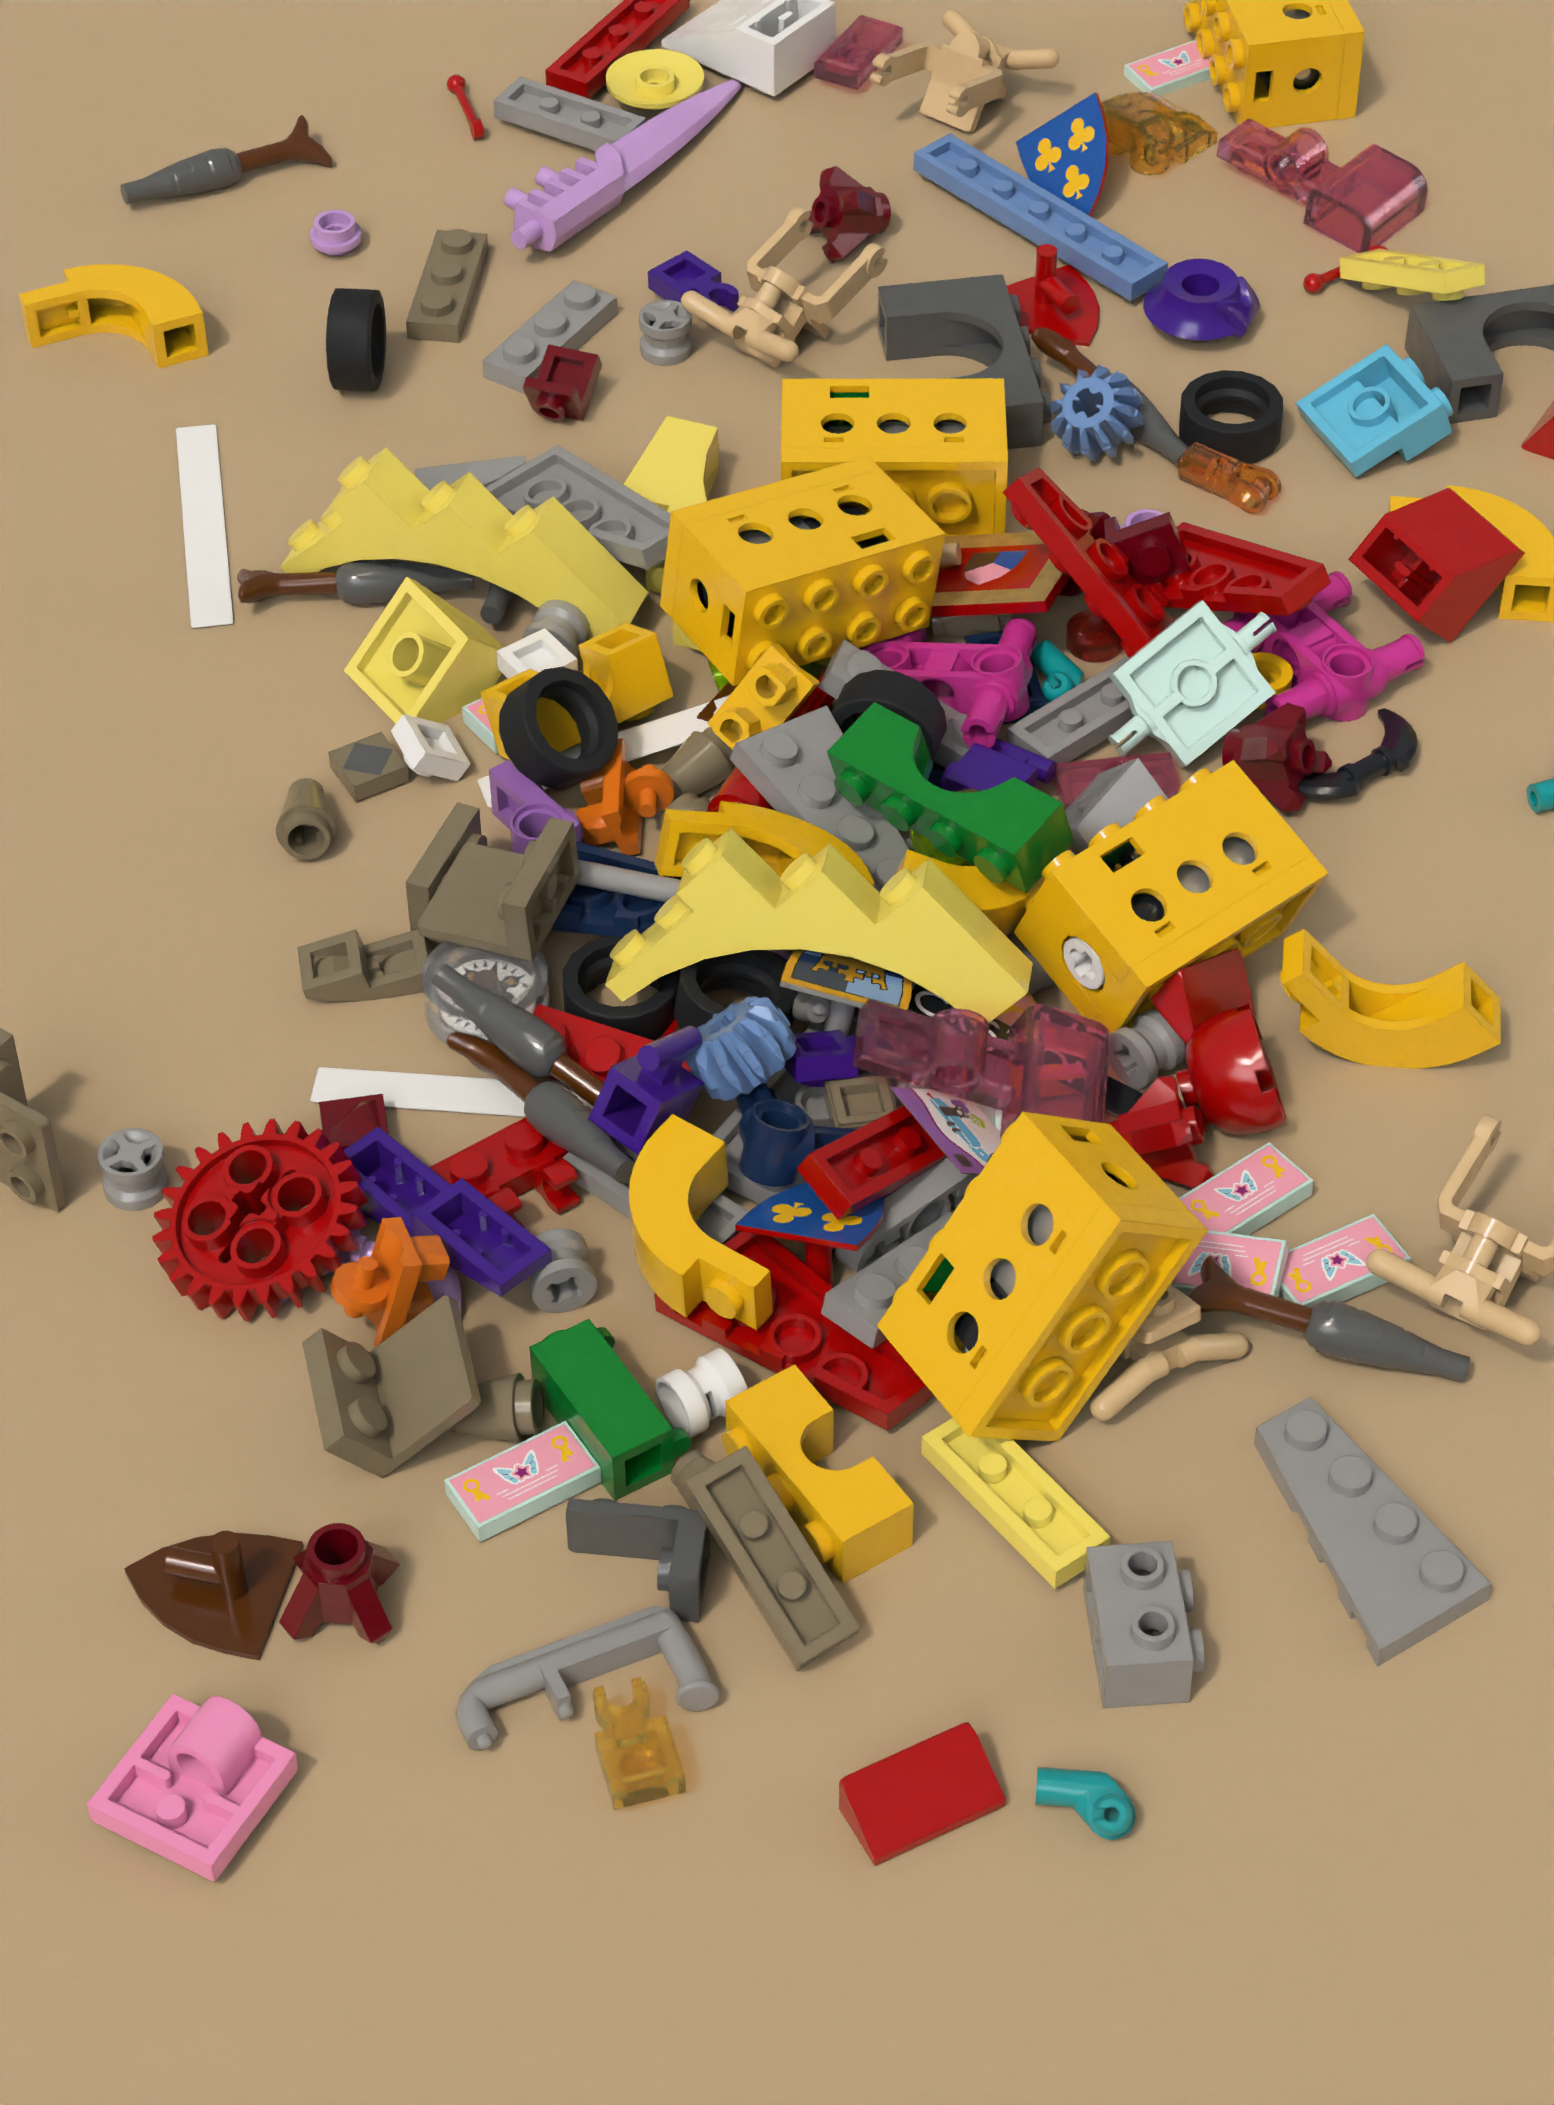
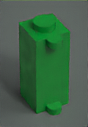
(605, 1408)

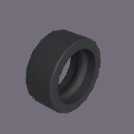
(356, 339)
(1233, 393)
(900, 695)
(587, 707)
(590, 968)
(748, 971)

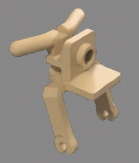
(962, 73)
(782, 306)
(1483, 1261)
(1162, 1347)

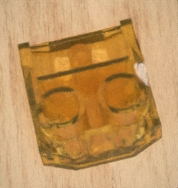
(1154, 131)

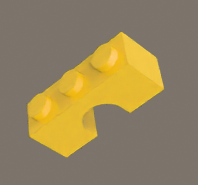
(623, 664)
(845, 1515)

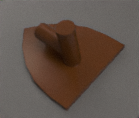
(218, 1588)

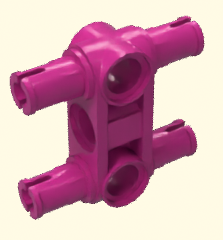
(1330, 667)
(974, 679)

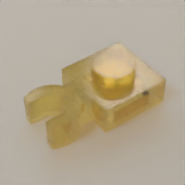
(636, 1751)

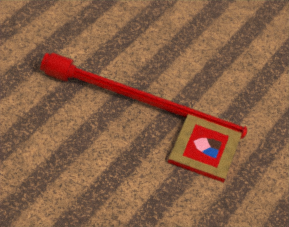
(995, 577)

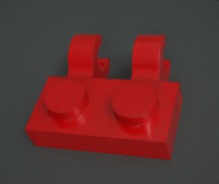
(511, 1165)

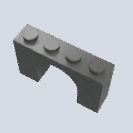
(975, 322)
(1456, 343)

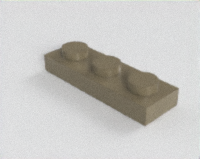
(447, 286)
(771, 1557)

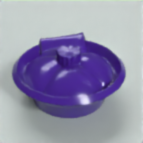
(1201, 301)

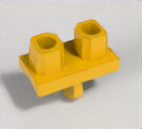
(763, 698)

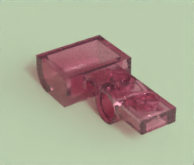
(1350, 203)
(1046, 1067)

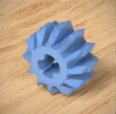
(1097, 413)
(742, 1048)

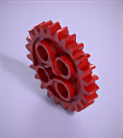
(260, 1219)

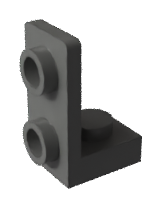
(659, 1533)

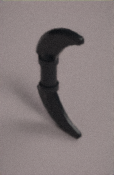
(1393, 755)

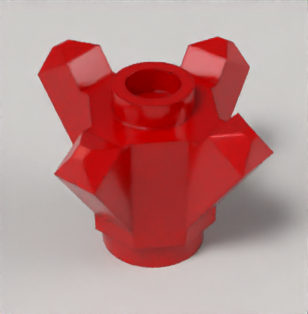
(1166, 1133)

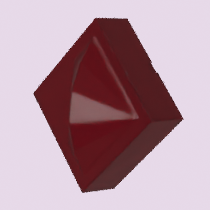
(352, 1118)

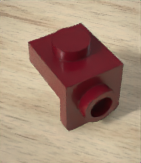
(563, 383)
(1151, 546)

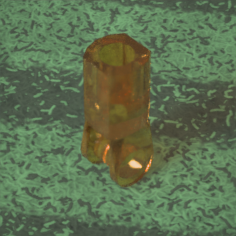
(1228, 478)

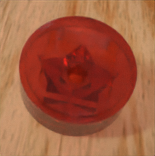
(1091, 638)

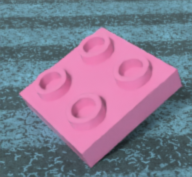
(194, 1784)

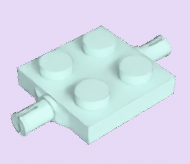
(1192, 684)

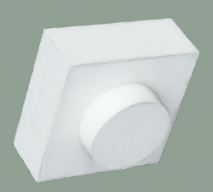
(534, 652)
(430, 748)

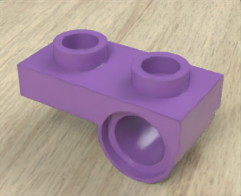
(524, 806)

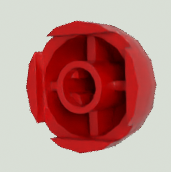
(1232, 1074)

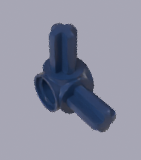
(777, 1137)

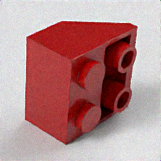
(1437, 560)

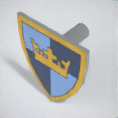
(845, 983)

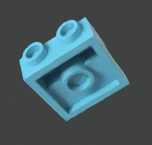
(1377, 411)

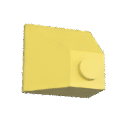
(424, 657)

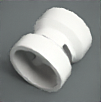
(699, 1394)

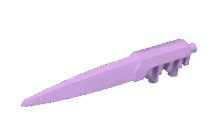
(594, 188)

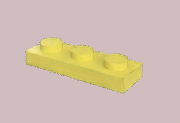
(1413, 273)
(1016, 1500)

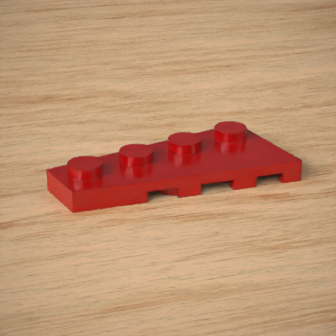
(1093, 564)
(1241, 576)
(839, 1366)

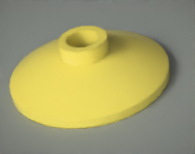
(654, 78)

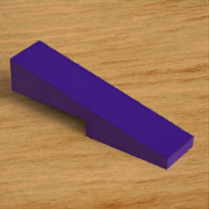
(474, 1231)

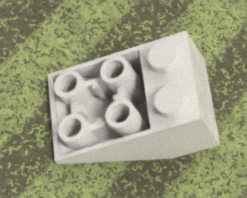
(758, 40)

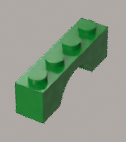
(1001, 830)

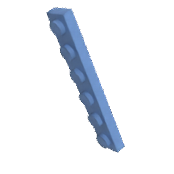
(1040, 216)

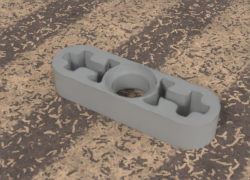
(910, 1211)

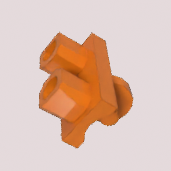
(620, 799)
(391, 1282)

